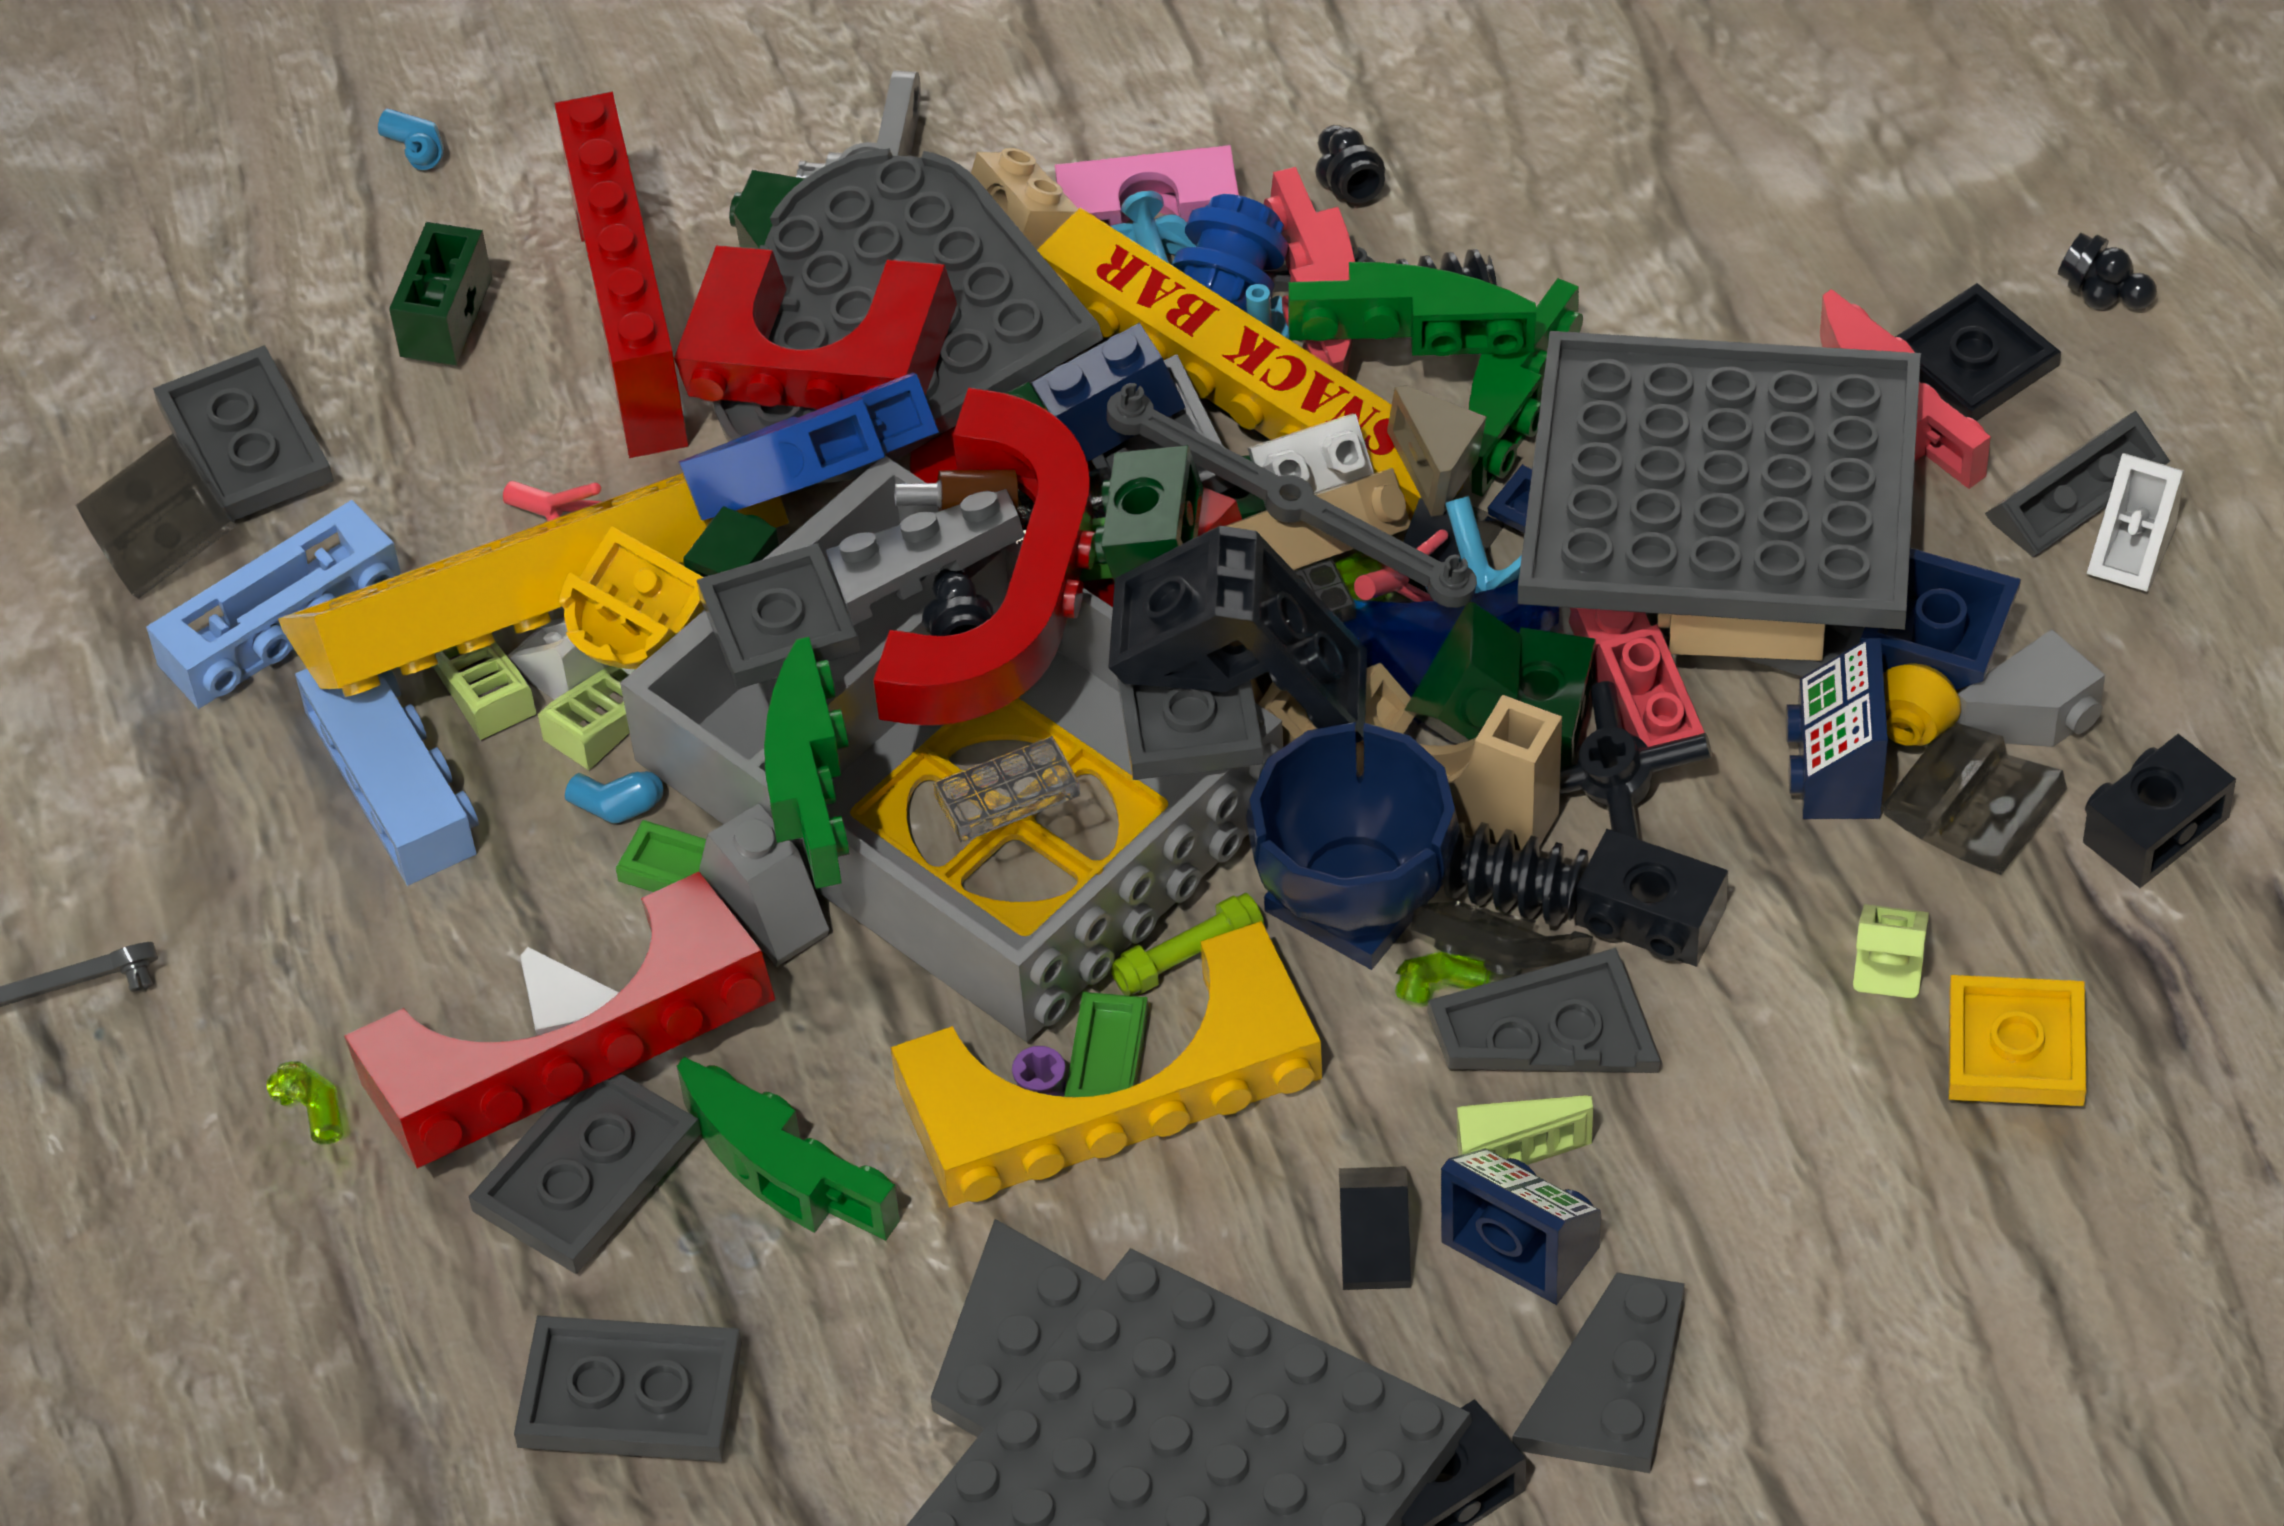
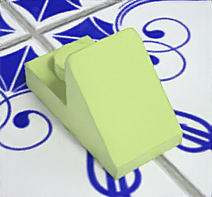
(1890, 951)

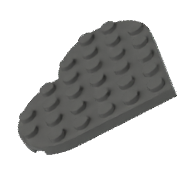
(878, 207)

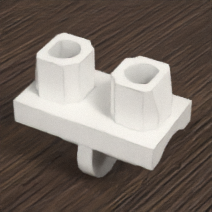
(1319, 454)

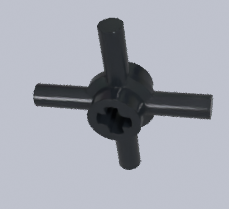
(1619, 765)

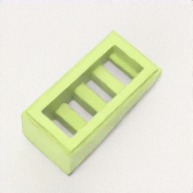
(497, 709)
(587, 744)
(1526, 1128)

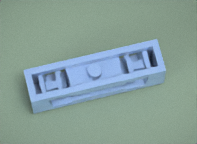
(258, 594)

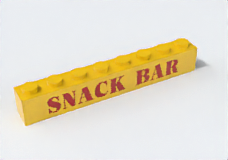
(1224, 350)

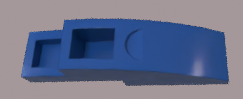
(809, 447)

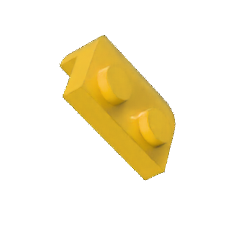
(628, 602)

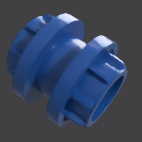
(1233, 246)

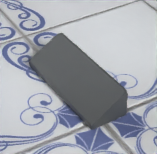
(2073, 487)

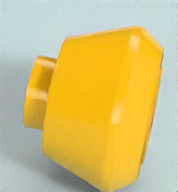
(1919, 704)

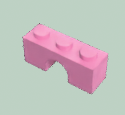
(1182, 177)

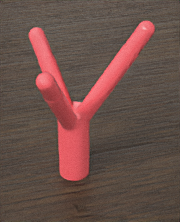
(547, 503)
(1389, 580)

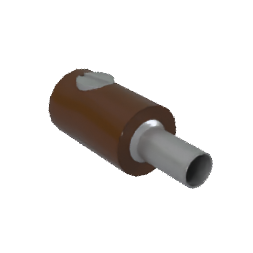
(955, 486)

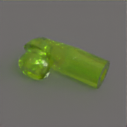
(1439, 968)
(319, 1096)

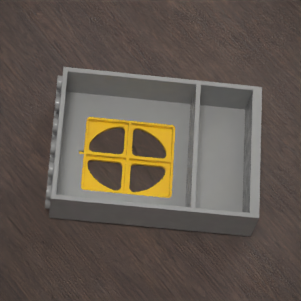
(1002, 956)

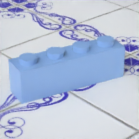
(393, 775)

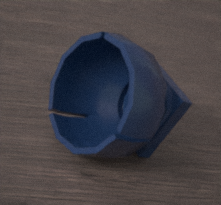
(1348, 849)

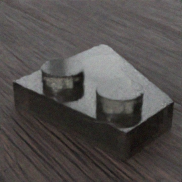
(1499, 938)

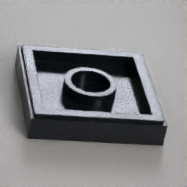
(1979, 352)

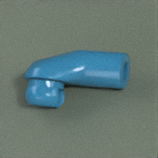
(420, 136)
(617, 799)

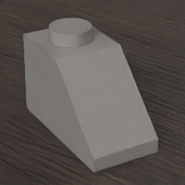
(2036, 695)
(764, 885)

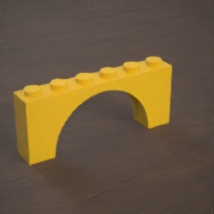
(997, 1134)

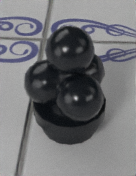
(1348, 165)
(2104, 273)
(956, 605)

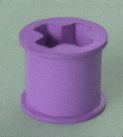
(1040, 1070)

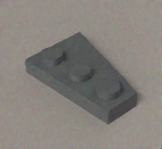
(1611, 1381)

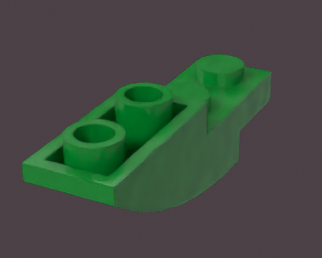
(1433, 306)
(1510, 388)
(803, 760)
(763, 1150)

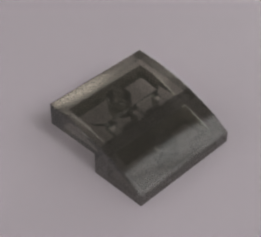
(155, 516)
(1974, 798)

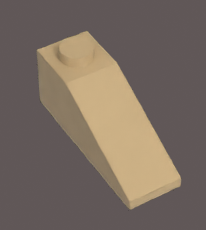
(1370, 498)

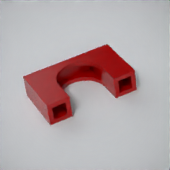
(729, 350)

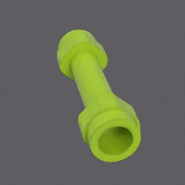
(1139, 970)

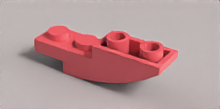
(1316, 251)
(1942, 432)
(1645, 676)

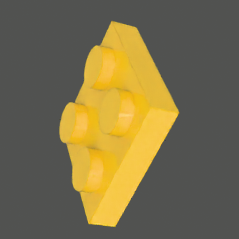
(2017, 1040)

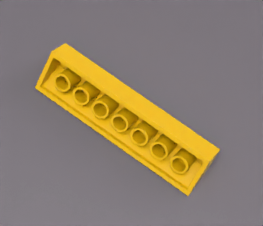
(486, 588)

